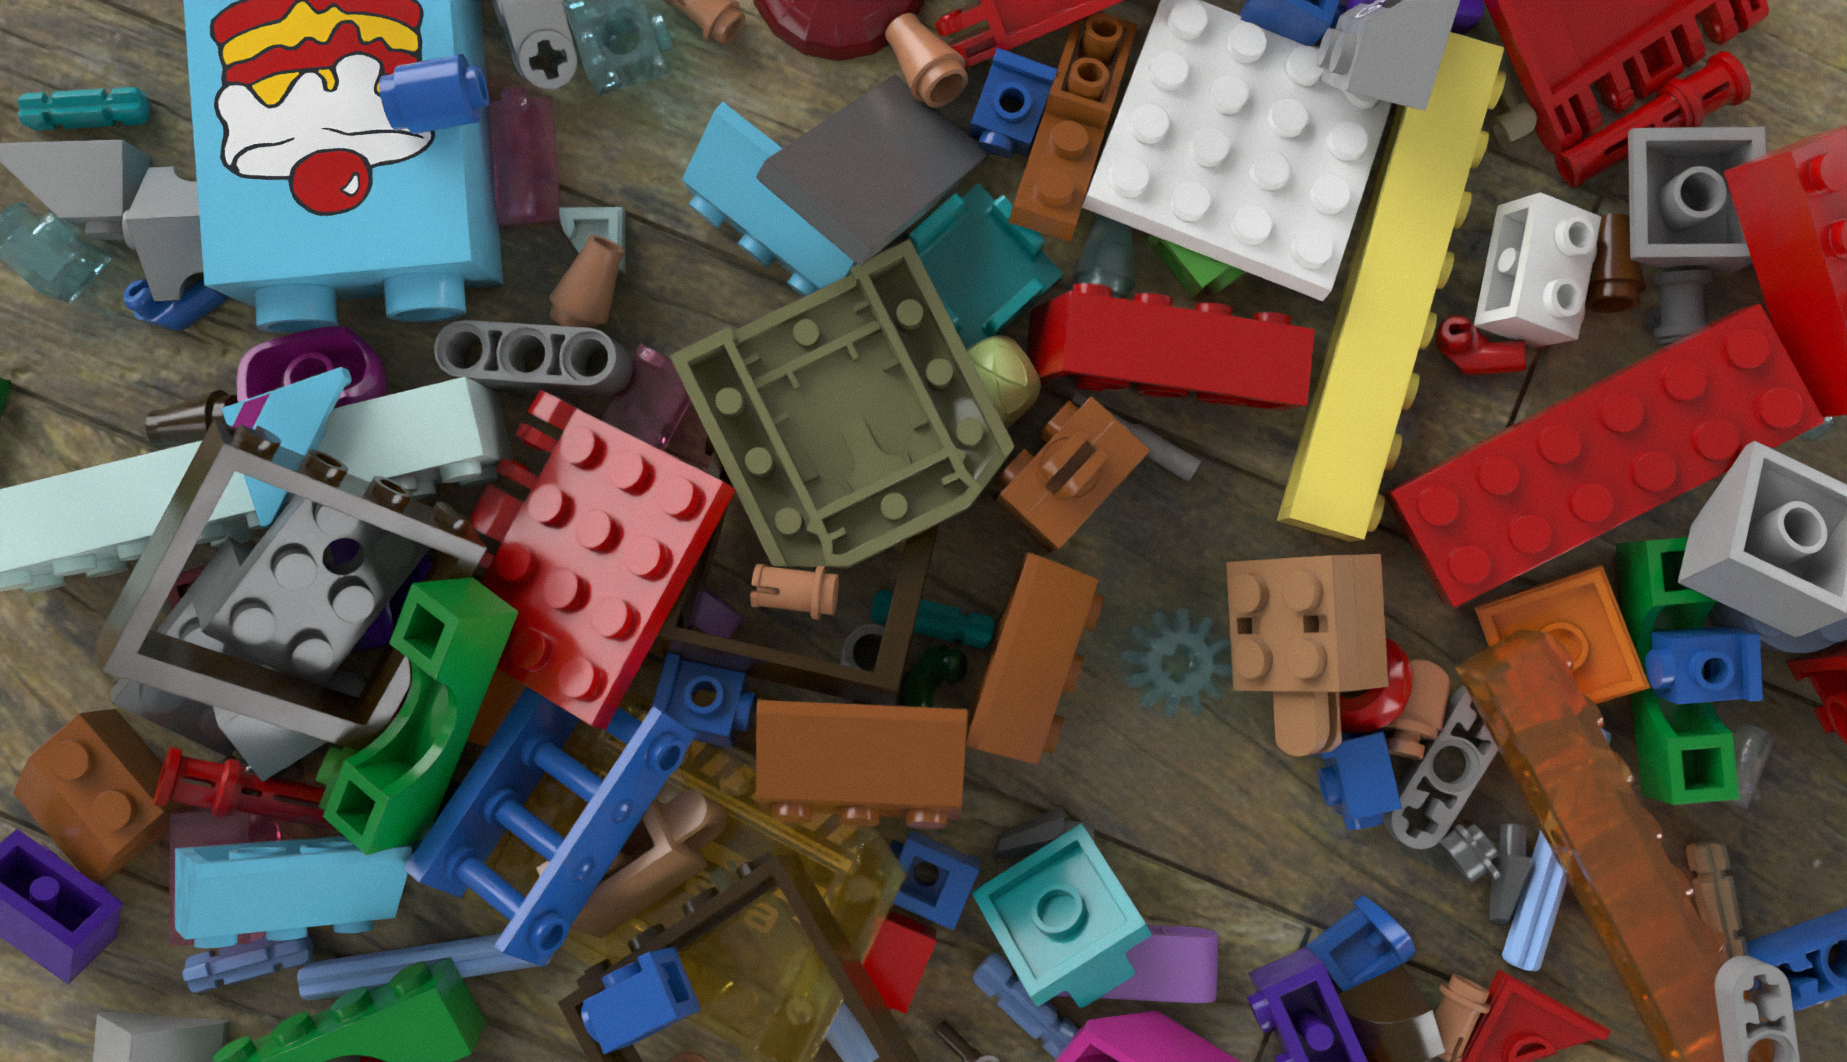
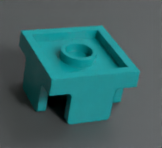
(983, 264)
(1064, 920)

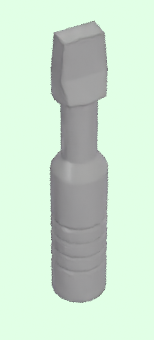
(1161, 451)

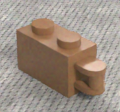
(652, 861)

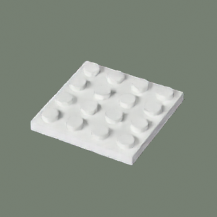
(1238, 148)

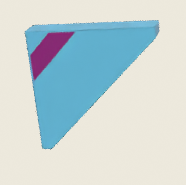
(295, 416)

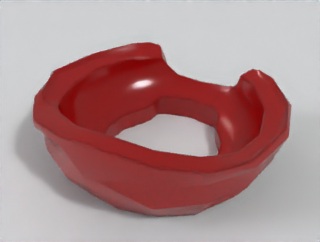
(1384, 704)

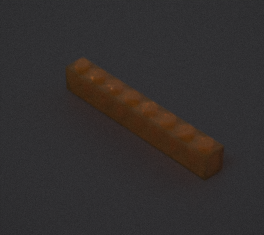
(1604, 841)

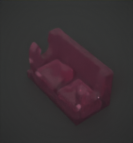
(651, 401)

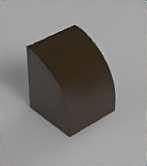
(1392, 1019)

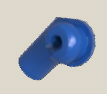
(174, 314)

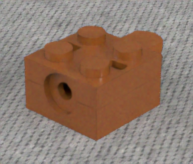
(1071, 474)

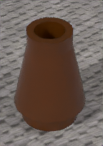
(1614, 278)

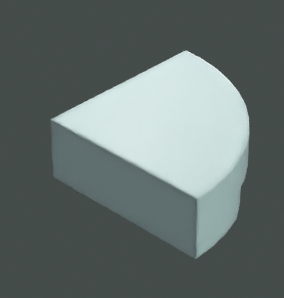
(600, 221)

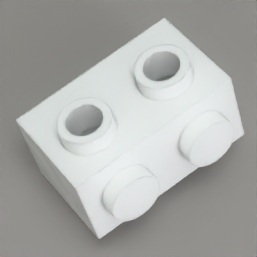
(1538, 270)

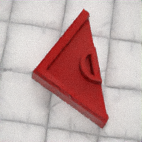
(1526, 1025)

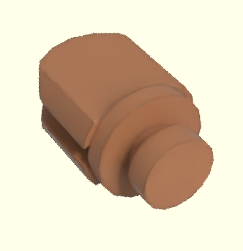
(1422, 713)

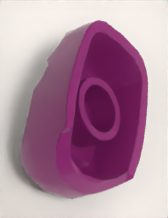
(310, 354)

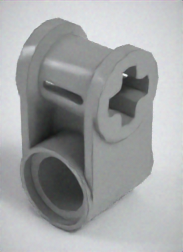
(536, 21)

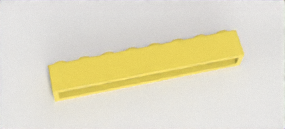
(1389, 297)

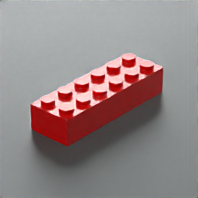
(1602, 455)

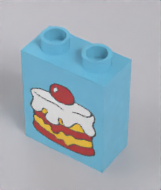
(308, 180)

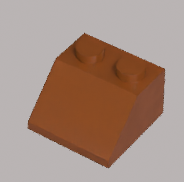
(96, 793)

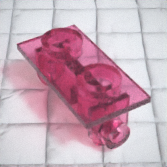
(524, 158)

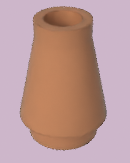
(928, 63)
(588, 286)

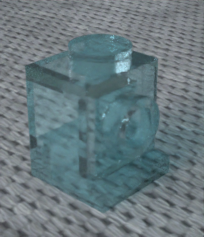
(48, 252)

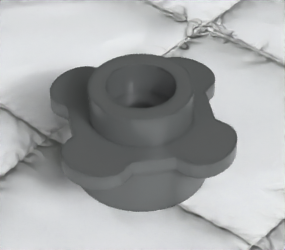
(1470, 852)

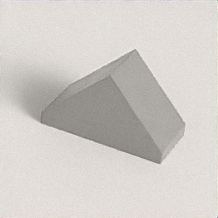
(157, 1038)

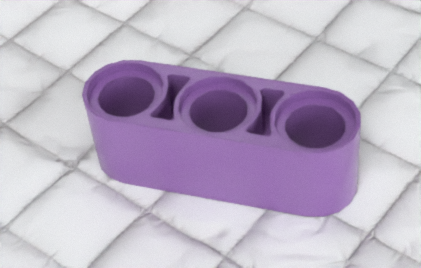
(1171, 967)

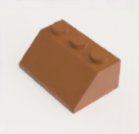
(1033, 660)
(860, 762)

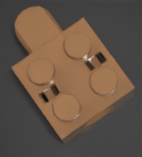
(1307, 636)

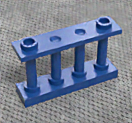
(493, 801)

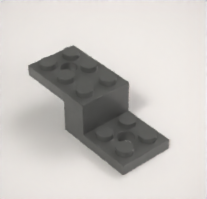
(279, 608)

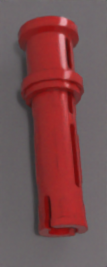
(1676, 105)
(226, 787)

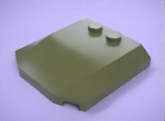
(848, 415)

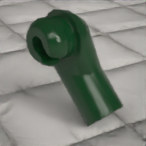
(929, 672)

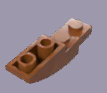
(1073, 125)

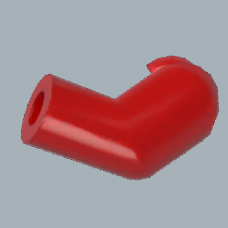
(1474, 352)

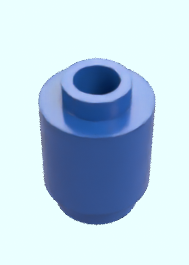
(434, 94)

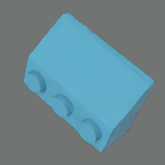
(727, 190)
(284, 888)

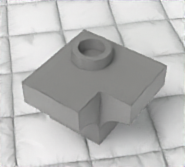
(165, 231)

